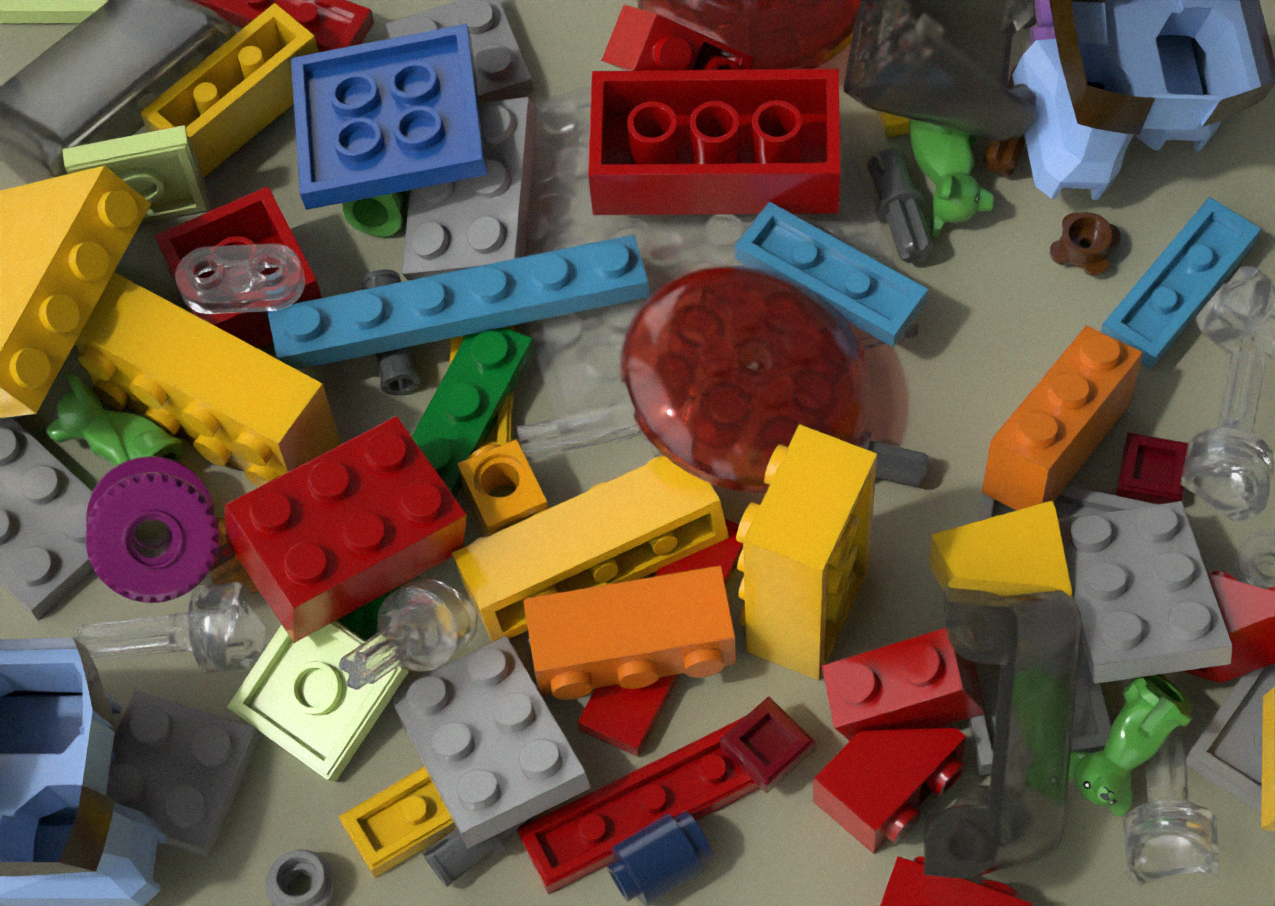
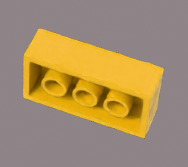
(203, 384)
(806, 549)

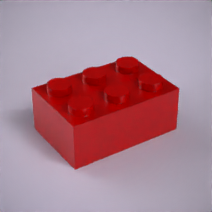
(345, 528)

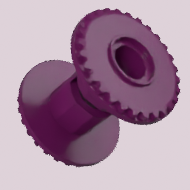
(159, 565)

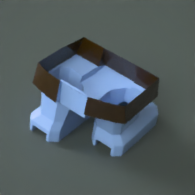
(1141, 72)
(57, 825)

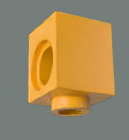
(495, 467)

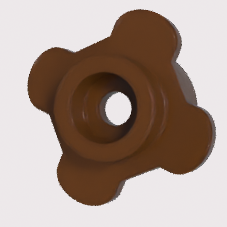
(1085, 228)

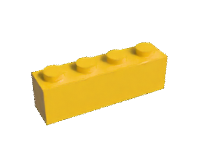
(592, 540)

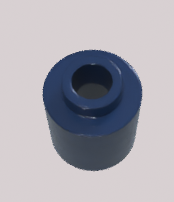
(659, 858)

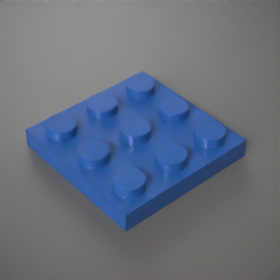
(387, 117)

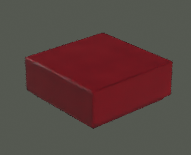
(1152, 469)
(767, 744)

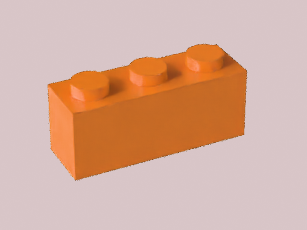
(1061, 421)
(630, 633)

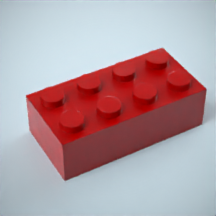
(714, 141)

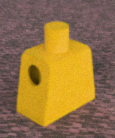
(1004, 548)

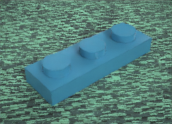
(847, 279)
(1182, 281)

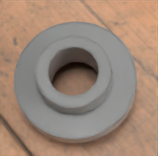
(296, 865)

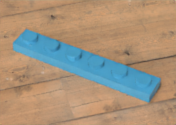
(459, 303)

